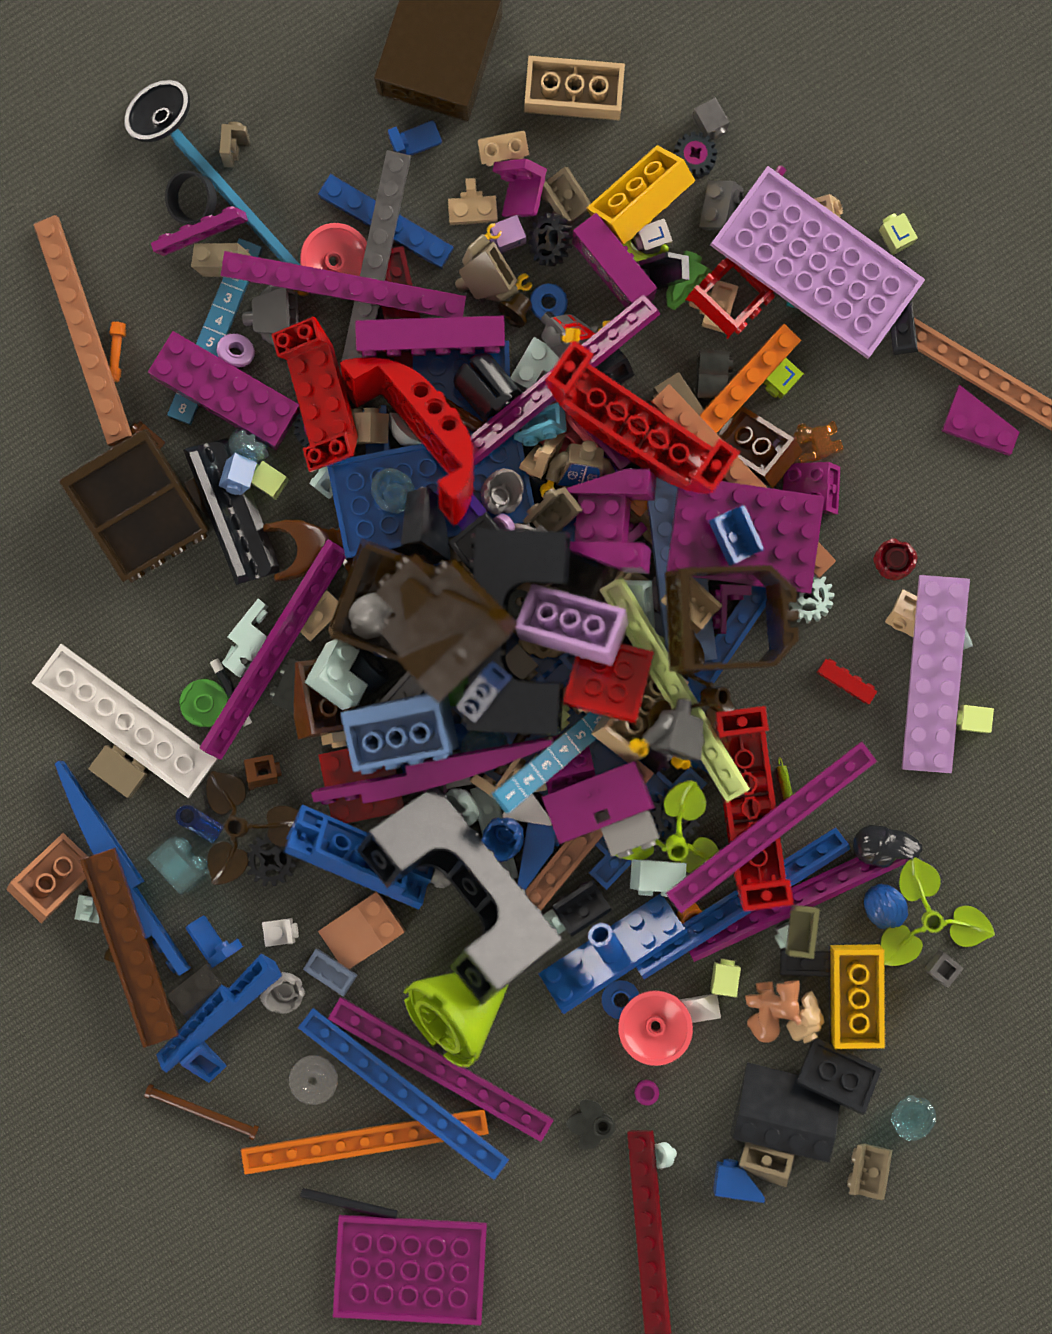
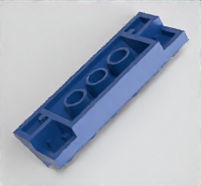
(334, 848)

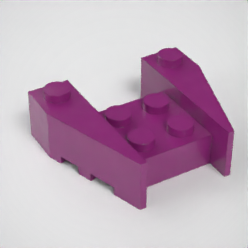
(605, 518)

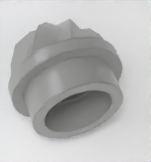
(439, 879)

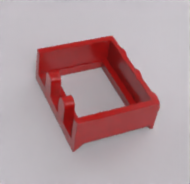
(715, 312)

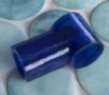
(201, 825)

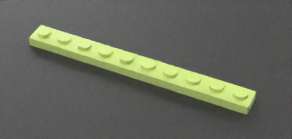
(674, 687)

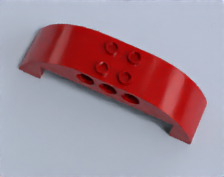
(427, 417)
(635, 426)
(762, 879)

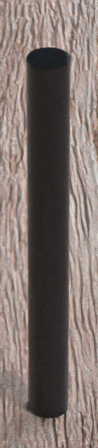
(348, 1203)

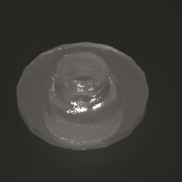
(313, 1067)

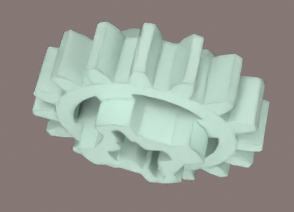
(815, 602)

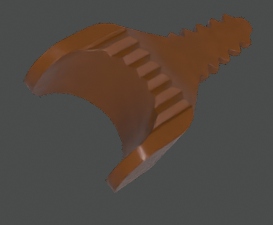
(309, 543)

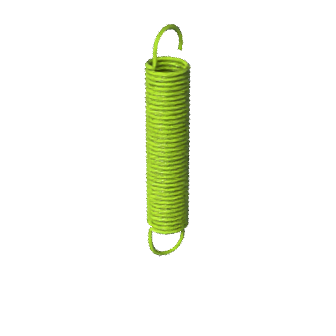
(784, 780)

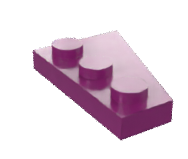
(978, 424)

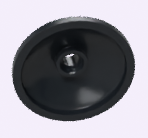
(157, 111)

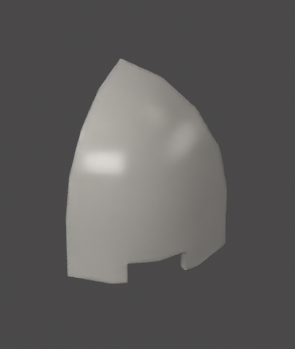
(401, 431)

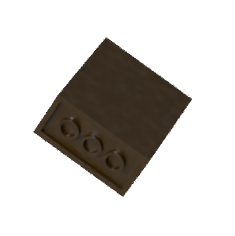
(438, 53)
(135, 506)

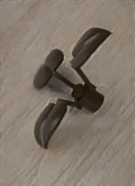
(714, 698)
(223, 794)

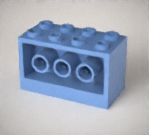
(387, 720)

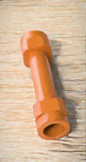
(117, 331)

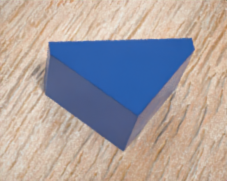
(203, 1062)

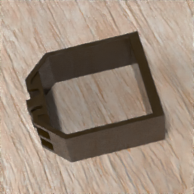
(679, 620)

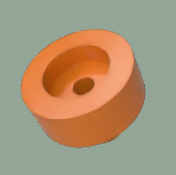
(689, 913)

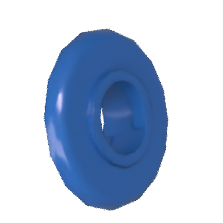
(552, 291)
(612, 990)

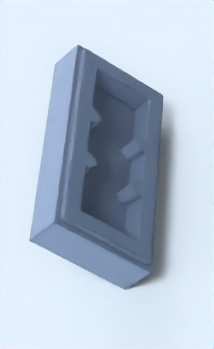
(330, 972)

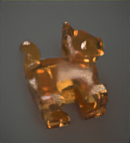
(820, 439)

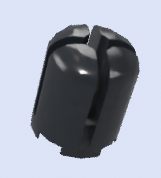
(493, 378)

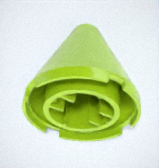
(452, 1016)

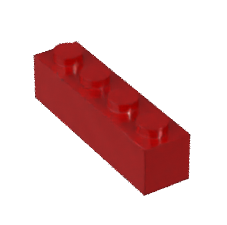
(847, 682)

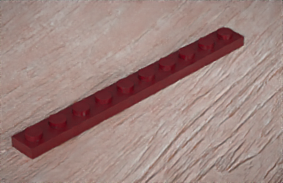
(649, 1232)

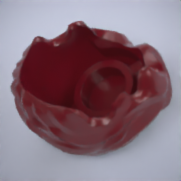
(895, 559)

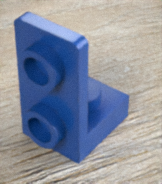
(415, 139)
(210, 943)

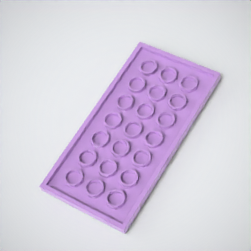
(817, 262)

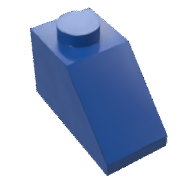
(735, 1183)

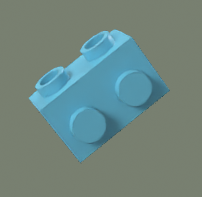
(543, 426)

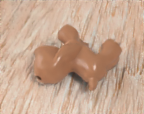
(773, 1007)

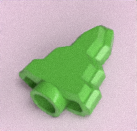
(678, 293)

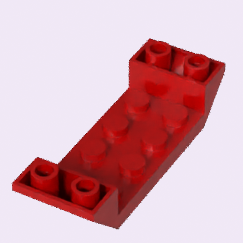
(318, 393)

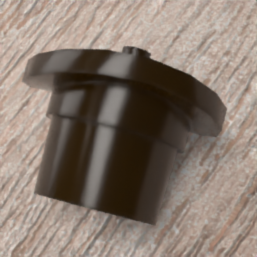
(515, 310)

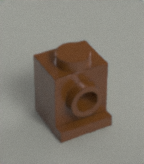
(256, 765)

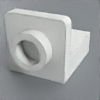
(280, 932)

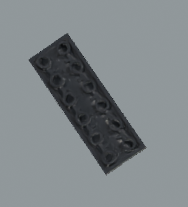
(232, 516)

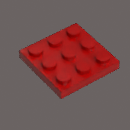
(610, 689)
(337, 770)

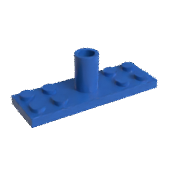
(612, 952)

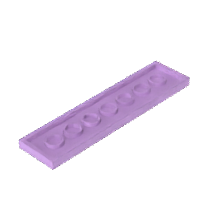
(935, 673)

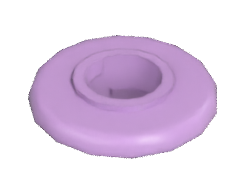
(239, 342)

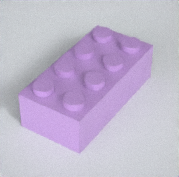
(572, 624)

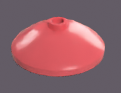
(334, 241)
(657, 1045)

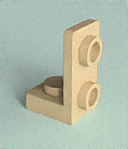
(487, 784)

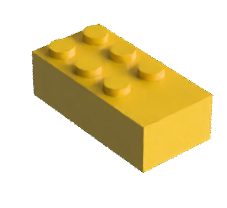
(642, 193)
(857, 996)

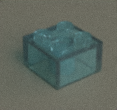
(179, 864)

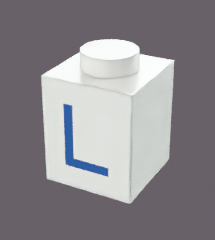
(652, 237)

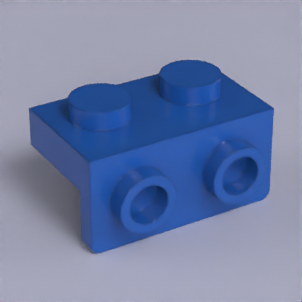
(736, 535)

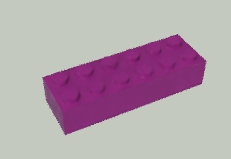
(430, 334)
(224, 390)

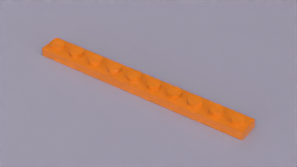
(743, 386)
(350, 1143)

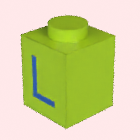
(782, 379)

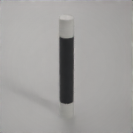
(225, 682)

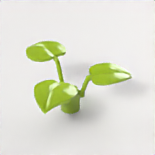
(686, 802)
(916, 882)

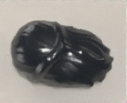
(883, 846)

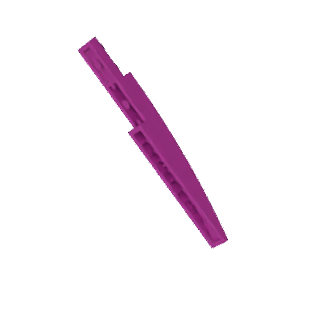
(431, 773)

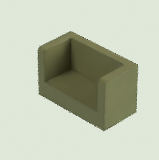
(802, 931)

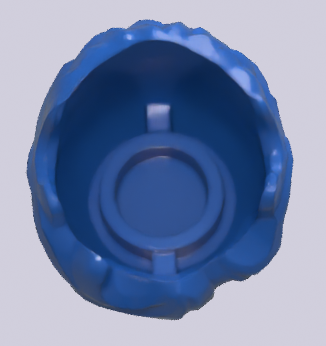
(503, 837)
(885, 906)

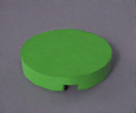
(202, 702)

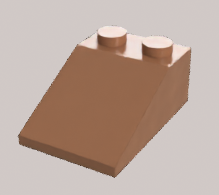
(49, 878)
(362, 930)

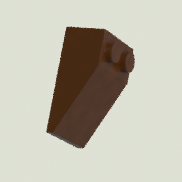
(755, 441)
(312, 711)

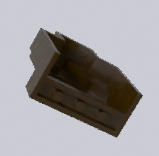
(367, 570)
(441, 622)

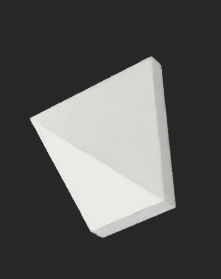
(529, 811)
(703, 1007)

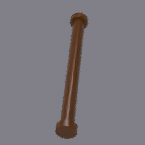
(201, 1111)

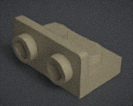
(231, 136)

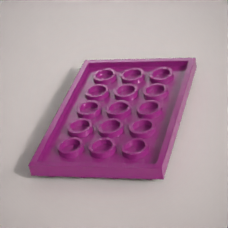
(783, 520)
(409, 1270)

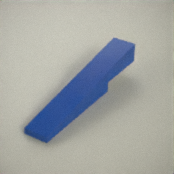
(219, 1010)

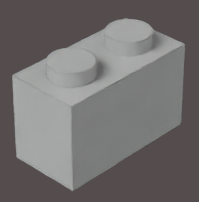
(630, 833)

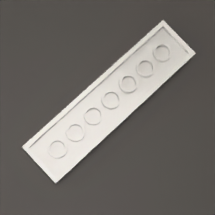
(124, 720)

